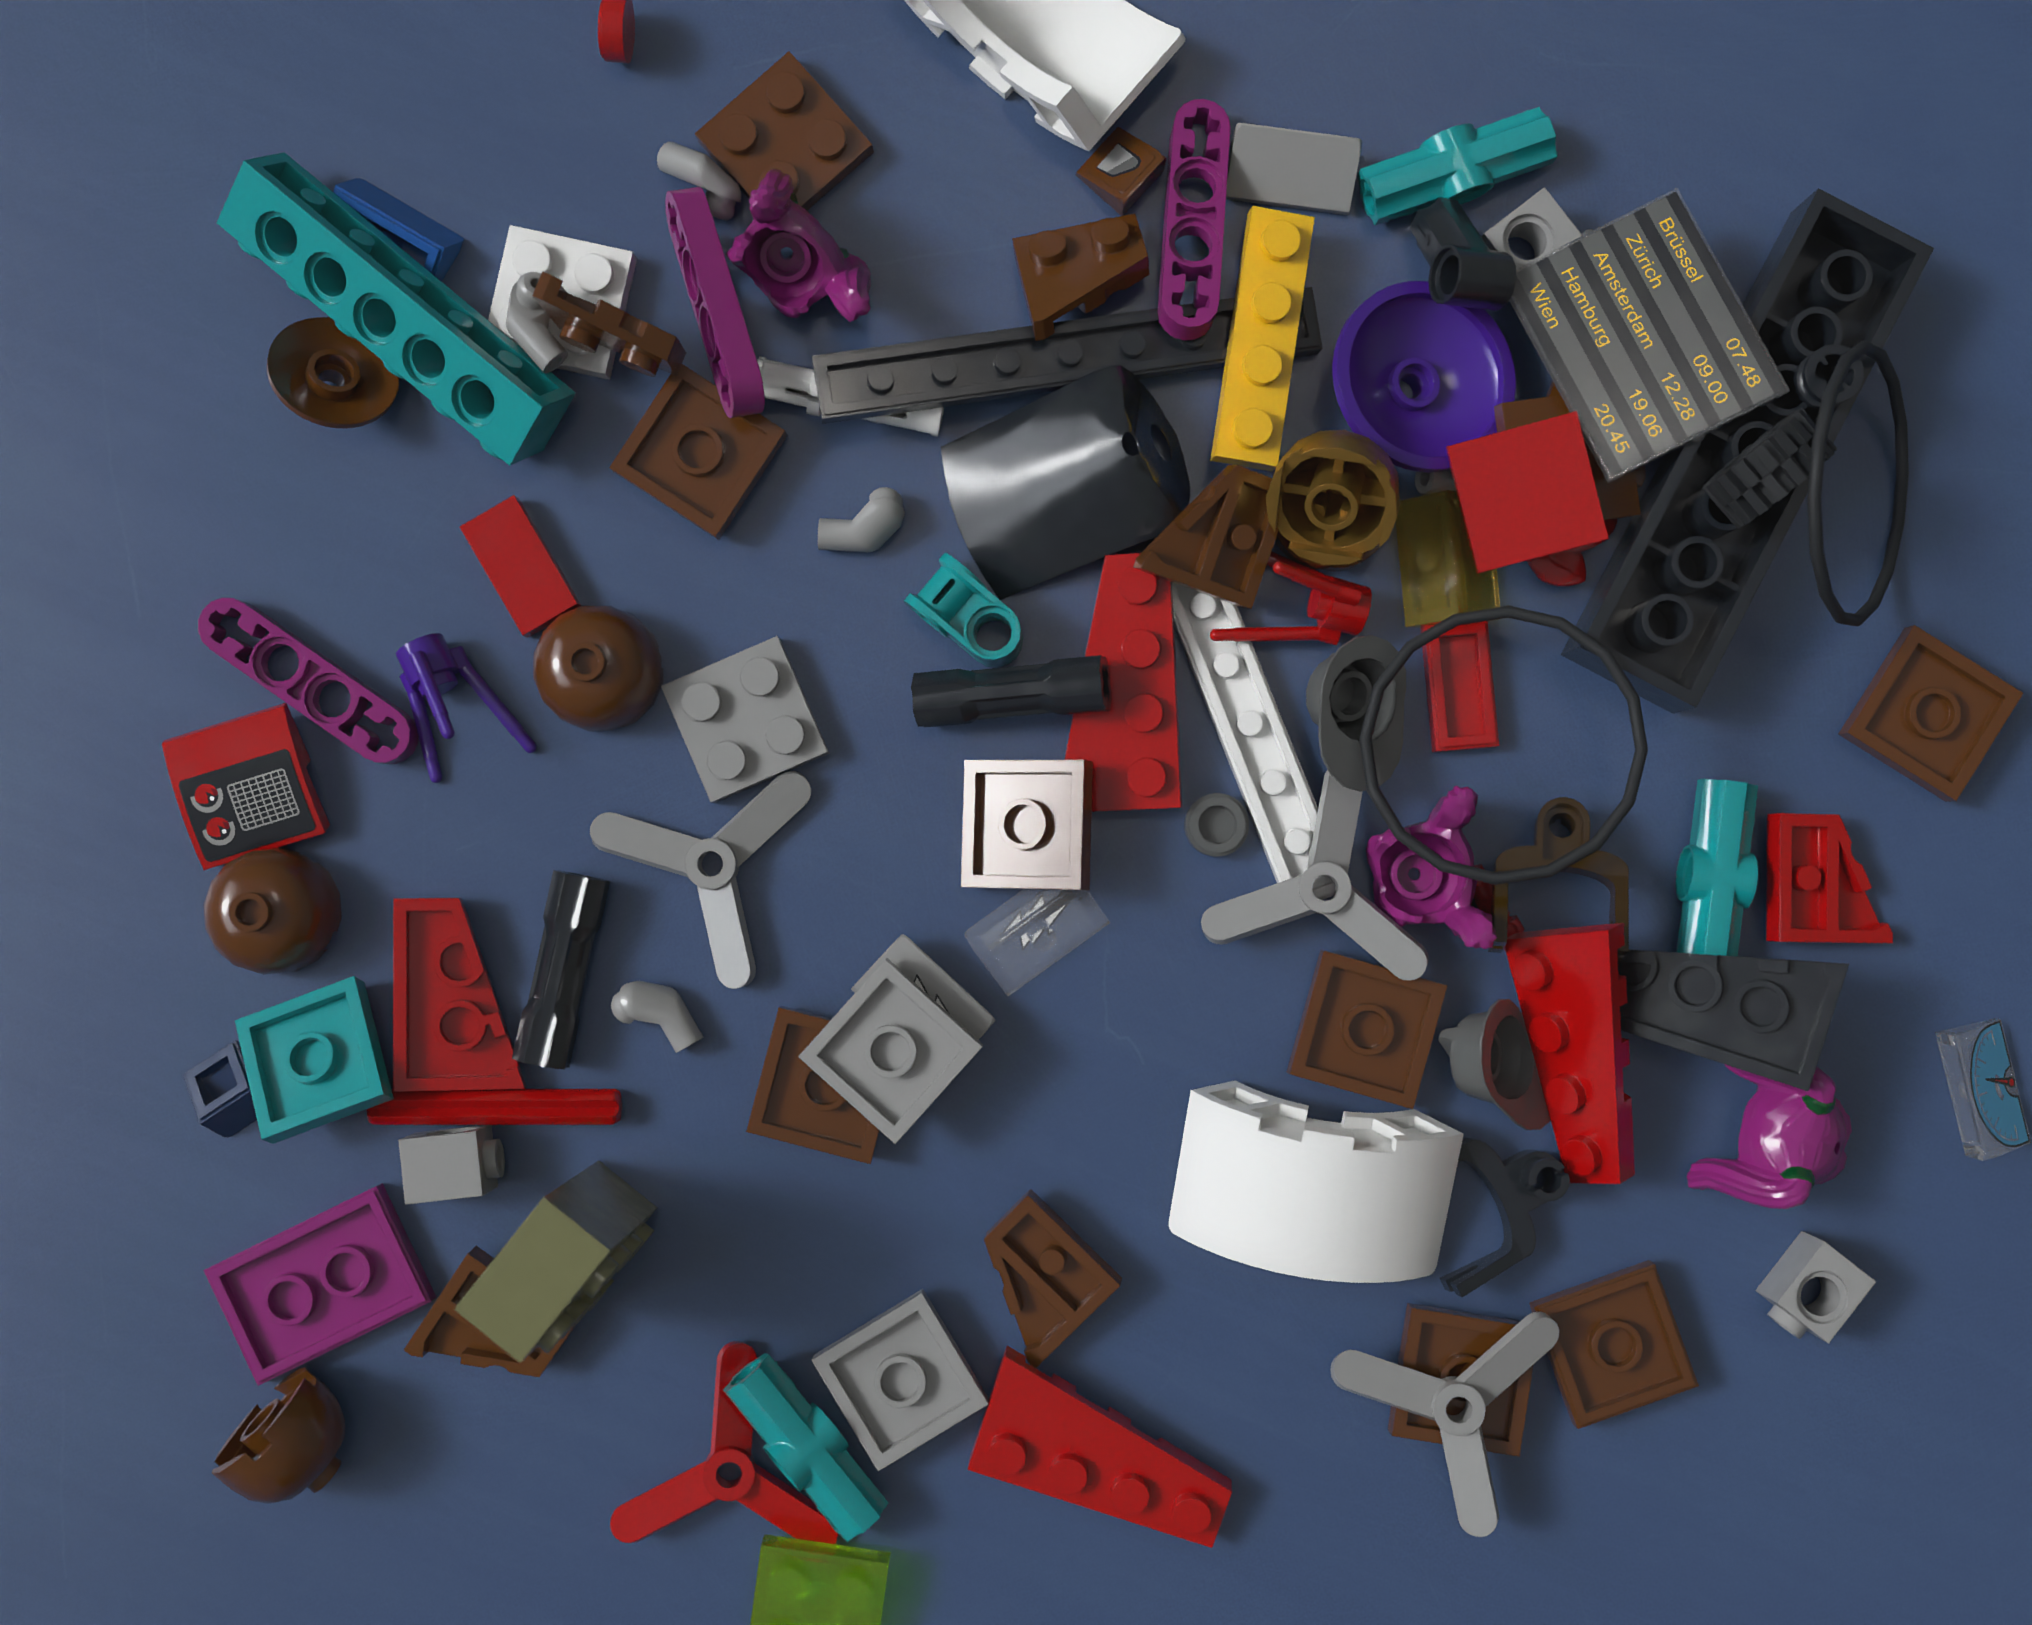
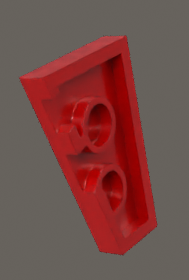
(444, 1004)

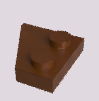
(1078, 267)
(1218, 539)
(1046, 1274)

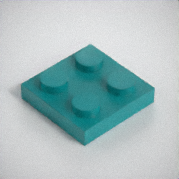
(313, 1060)

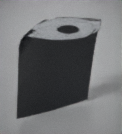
(1057, 485)

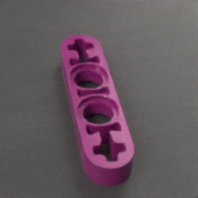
(1195, 219)
(714, 302)
(306, 684)

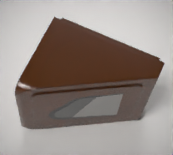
(1122, 170)

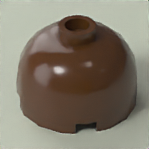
(598, 668)
(272, 911)
(285, 1444)

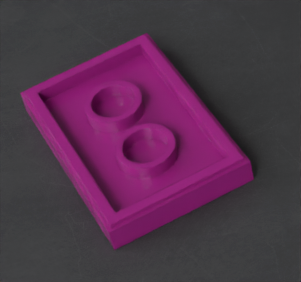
(320, 1284)

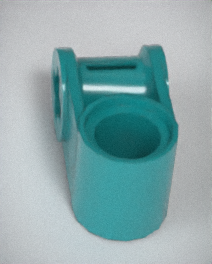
(957, 607)

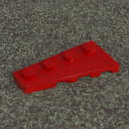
(1138, 739)
(1573, 1024)
(1075, 1451)

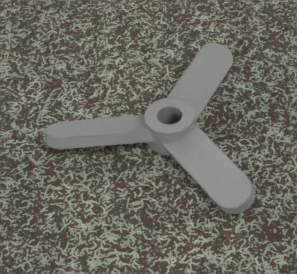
(685, 854)
(1295, 897)
(1462, 1432)

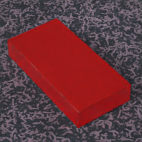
(520, 566)
(1460, 689)

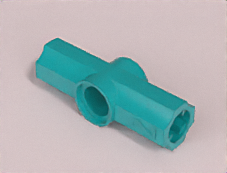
(1457, 165)
(1717, 870)
(806, 1447)

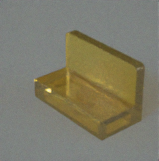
(1438, 562)

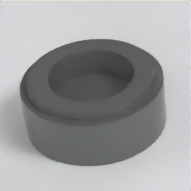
(1216, 824)

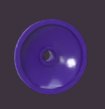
(1447, 357)

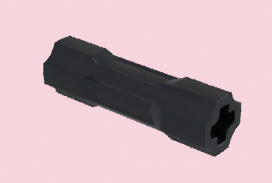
(1014, 691)
(551, 1015)

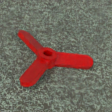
(703, 1485)

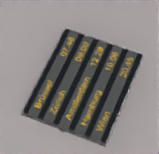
(1644, 335)

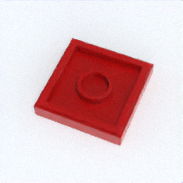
(1527, 492)

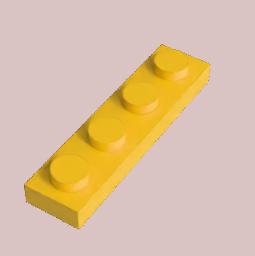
(1262, 338)

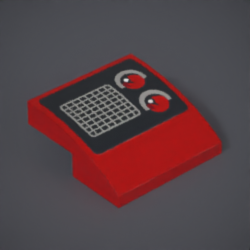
(244, 786)

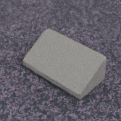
(1292, 168)

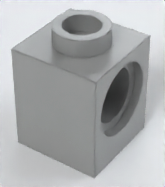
(1538, 222)
(450, 1163)
(1840, 1293)

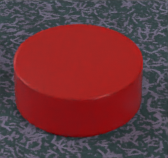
(616, 30)

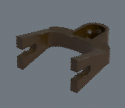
(1547, 848)

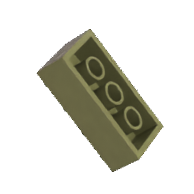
(559, 1262)

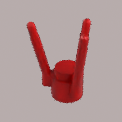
(1333, 602)

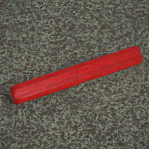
(500, 1107)

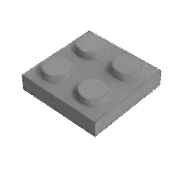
(745, 719)
(891, 1050)
(900, 1379)

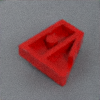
(1817, 883)

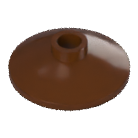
(319, 352)

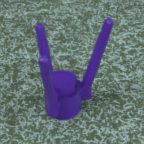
(428, 674)

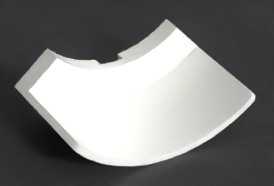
(1065, 57)
(1313, 1193)

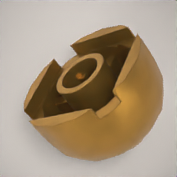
(1334, 497)

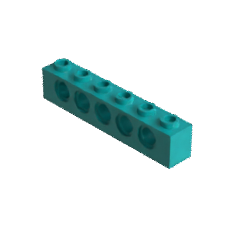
(394, 307)

